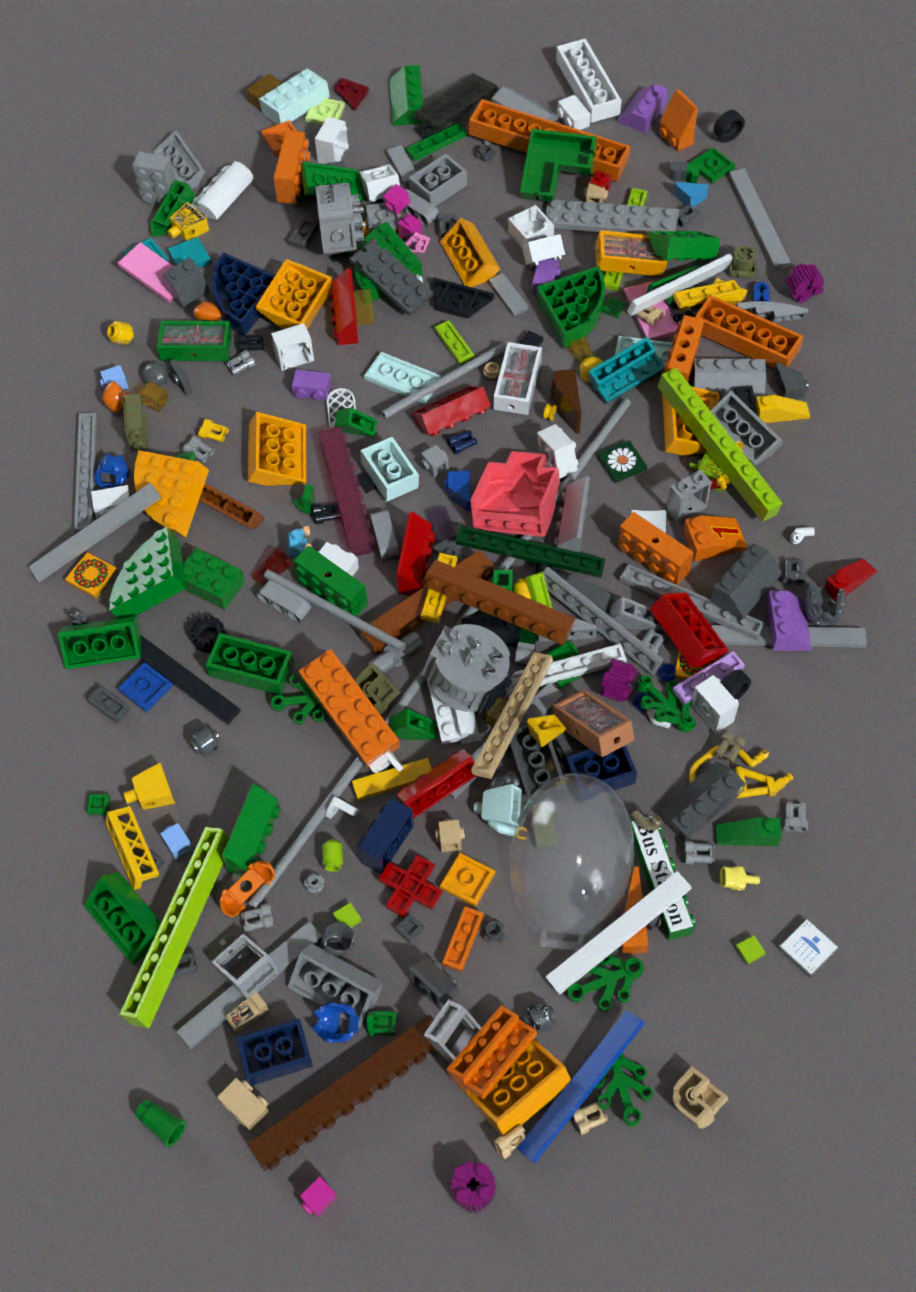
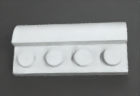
(223, 190)
(454, 724)

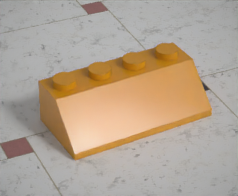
(469, 253)

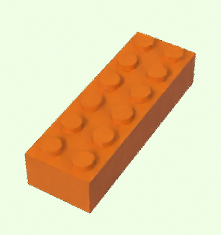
(748, 333)
(349, 708)

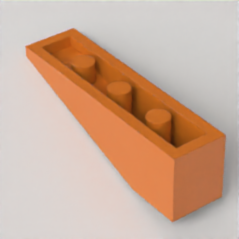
(638, 942)

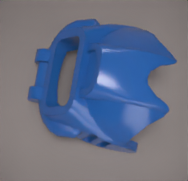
(115, 466)
(328, 1022)

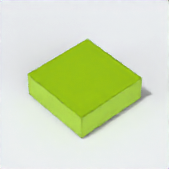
(347, 915)
(750, 950)

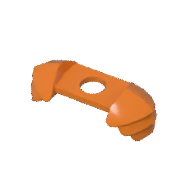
(233, 898)

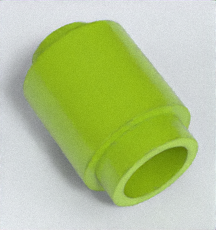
(332, 855)

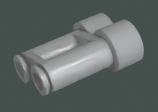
(245, 358)
(196, 444)
(657, 643)
(793, 823)
(690, 852)
(266, 918)

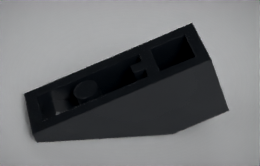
(506, 631)

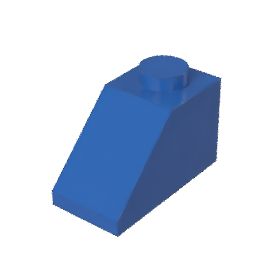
(459, 488)

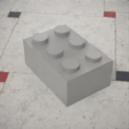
(153, 176)
(438, 180)

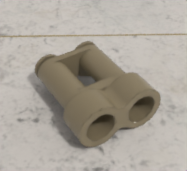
(731, 741)

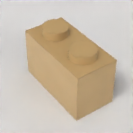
(244, 1104)

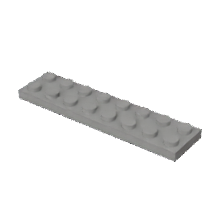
(610, 217)

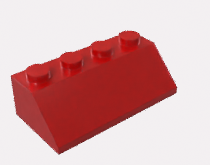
(344, 309)
(451, 409)
(414, 554)
(688, 629)
(437, 783)

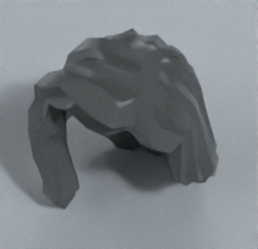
(820, 608)

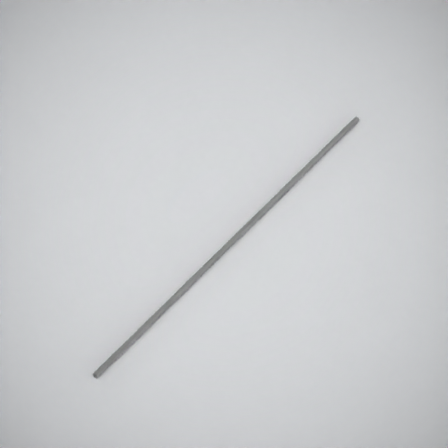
(420, 679)

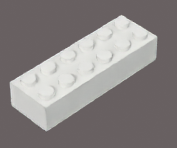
(588, 80)

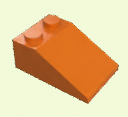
(679, 121)

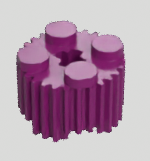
(804, 282)
(617, 680)
(469, 1174)

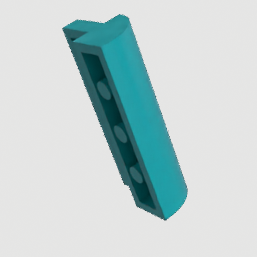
(625, 370)

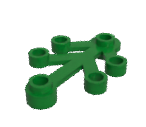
(308, 698)
(683, 719)
(610, 979)
(621, 1082)

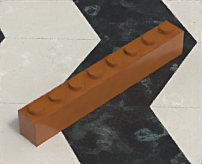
(499, 602)
(407, 614)

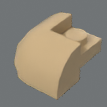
(698, 1098)

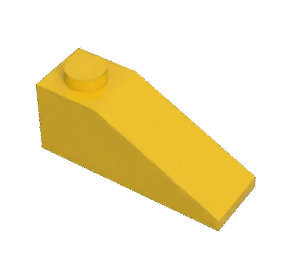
(778, 409)

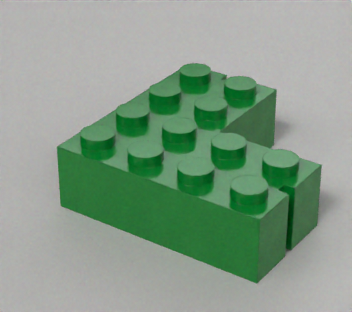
(551, 153)

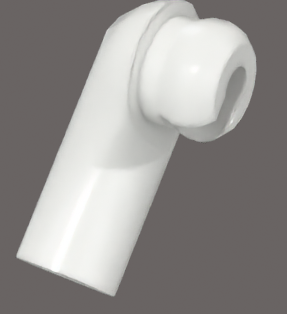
(799, 533)
(650, 712)

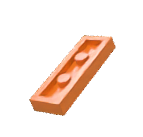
(463, 939)

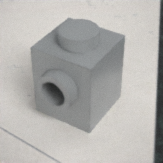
(435, 461)

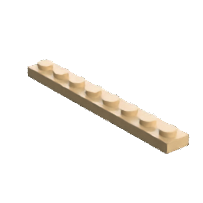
(512, 715)

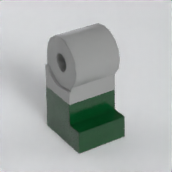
(526, 646)

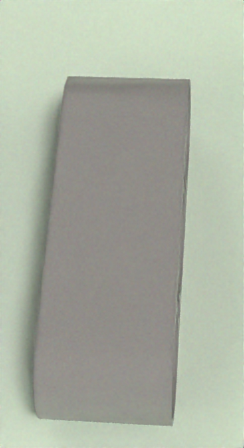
(420, 209)
(384, 535)
(284, 601)

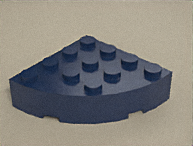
(238, 290)

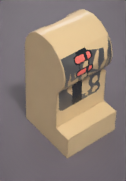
(247, 1012)

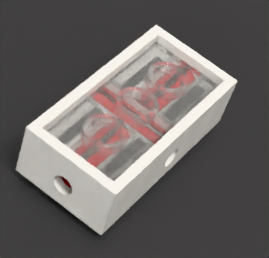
(517, 378)

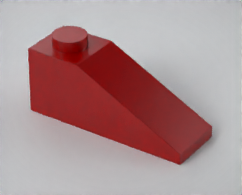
(849, 578)

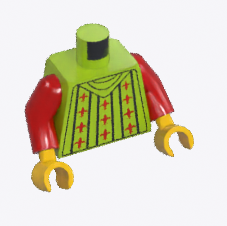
(712, 470)

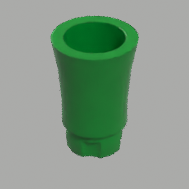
(161, 1122)

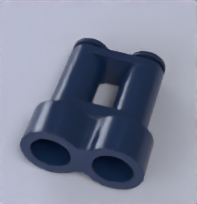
(455, 443)

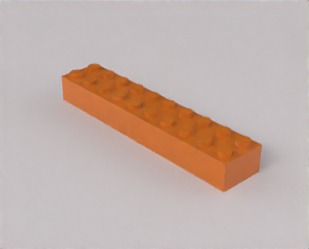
(514, 129)

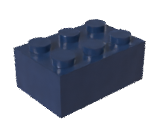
(613, 769)
(386, 835)
(274, 1052)

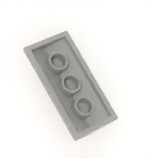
(513, 99)
(184, 163)

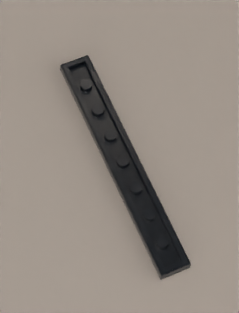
(188, 682)

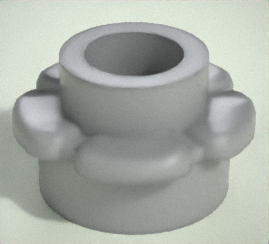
(314, 888)

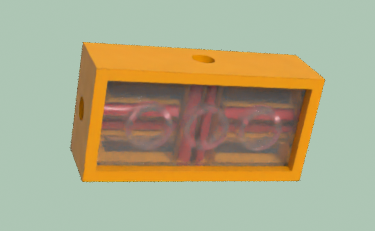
(627, 254)

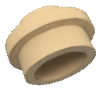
(491, 370)

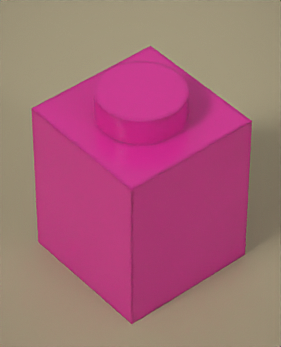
(396, 199)
(408, 226)
(317, 1197)

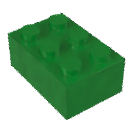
(212, 578)

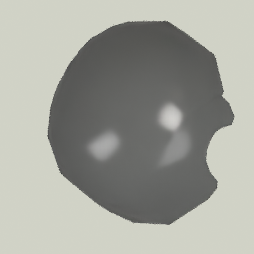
(155, 373)
(338, 939)

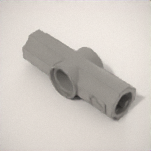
(392, 657)

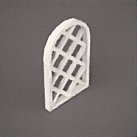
(342, 390)

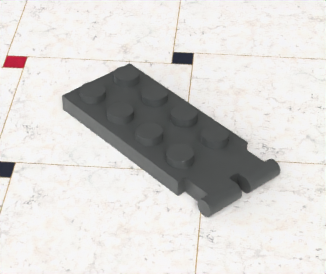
(392, 277)

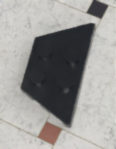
(459, 299)

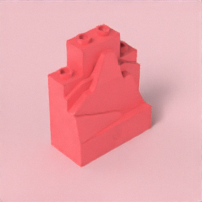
(516, 495)

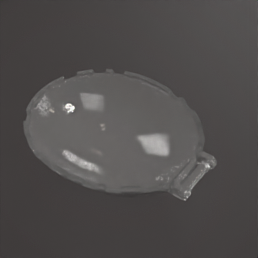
(571, 859)

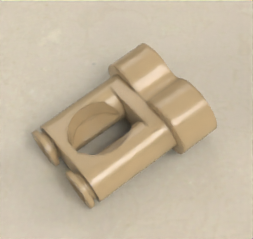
(654, 315)
(582, 1122)
(509, 1142)

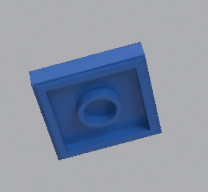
(145, 687)

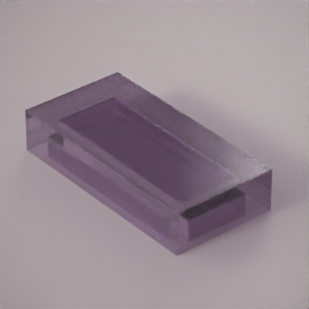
(441, 524)

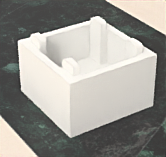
(331, 141)
(378, 181)
(530, 226)
(543, 249)
(292, 346)
(559, 450)
(714, 704)

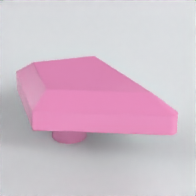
(417, 242)

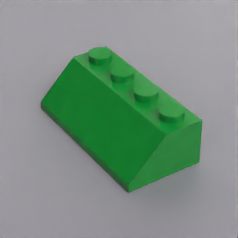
(406, 95)
(684, 245)
(100, 642)
(251, 830)
(123, 916)

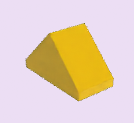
(545, 728)

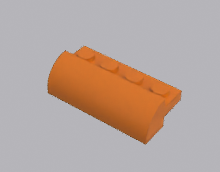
(491, 1052)

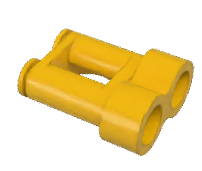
(207, 428)

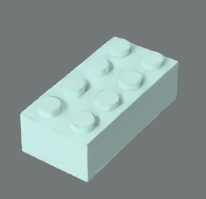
(294, 97)

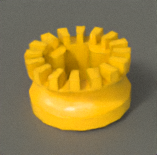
(549, 412)

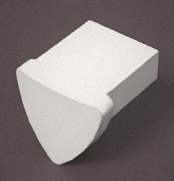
(384, 761)
(337, 803)

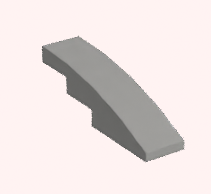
(776, 311)

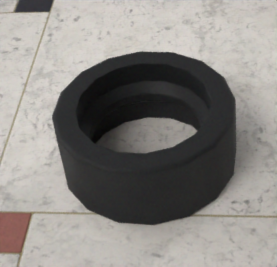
(724, 121)
(736, 683)

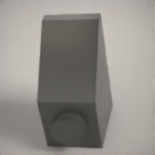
(790, 382)

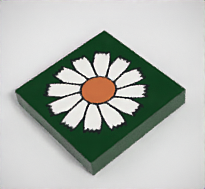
(622, 461)

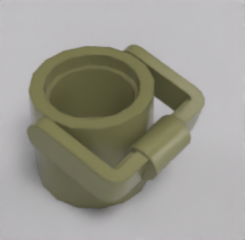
(743, 262)

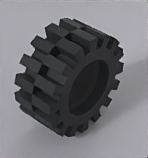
(202, 626)

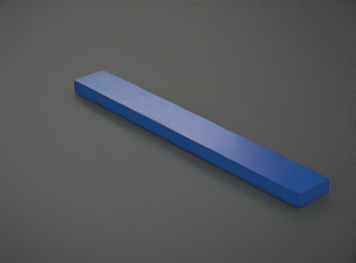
(580, 1086)

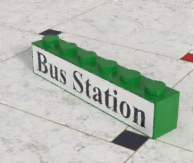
(657, 869)

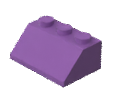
(644, 108)
(787, 622)

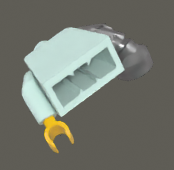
(502, 803)

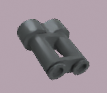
(683, 219)
(445, 220)
(796, 577)
(185, 969)

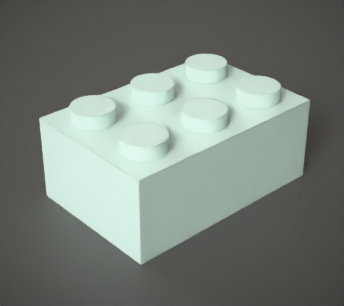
(389, 469)

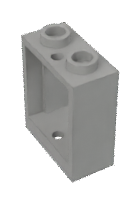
(684, 497)
(254, 976)
(444, 1026)

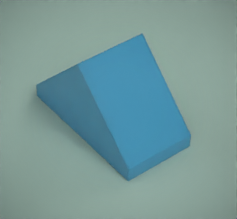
(691, 193)

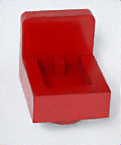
(601, 179)

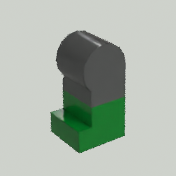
(684, 171)

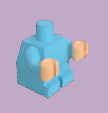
(297, 542)

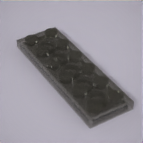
(455, 101)

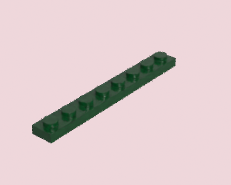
(530, 551)

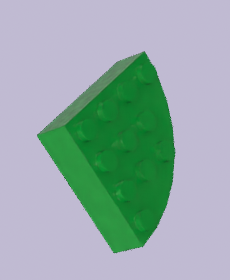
(389, 240)
(573, 304)
(149, 576)

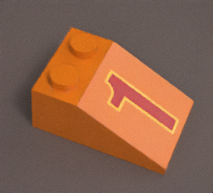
(713, 536)

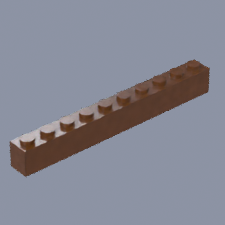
(342, 1096)

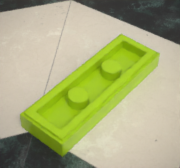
(454, 342)

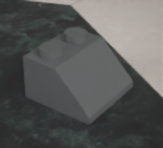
(185, 282)
(433, 982)

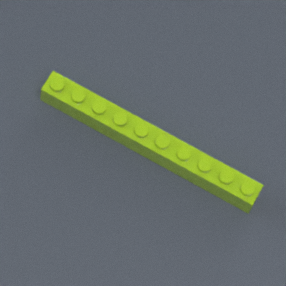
(719, 445)
(175, 929)

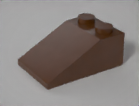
(566, 397)

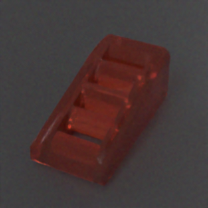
(273, 558)

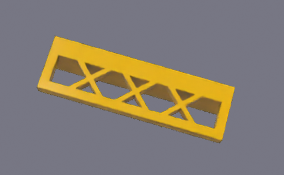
(124, 850)

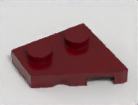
(351, 92)

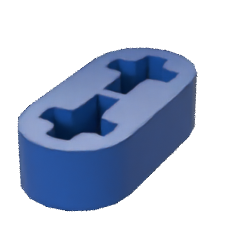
(759, 296)

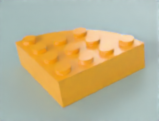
(178, 484)

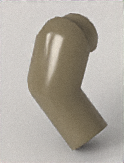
(646, 823)

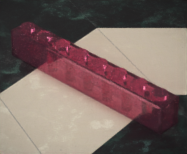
(346, 491)

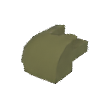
(377, 687)

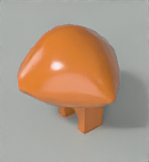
(207, 312)
(113, 397)

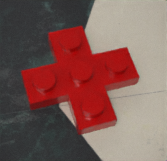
(410, 886)

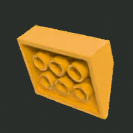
(294, 295)
(677, 434)
(276, 451)
(523, 1089)

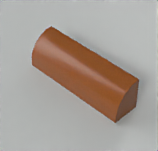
(230, 507)

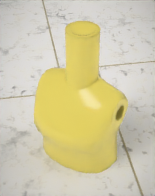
(736, 878)

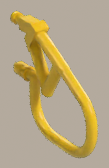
(771, 787)

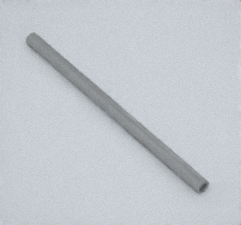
(444, 380)
(336, 611)

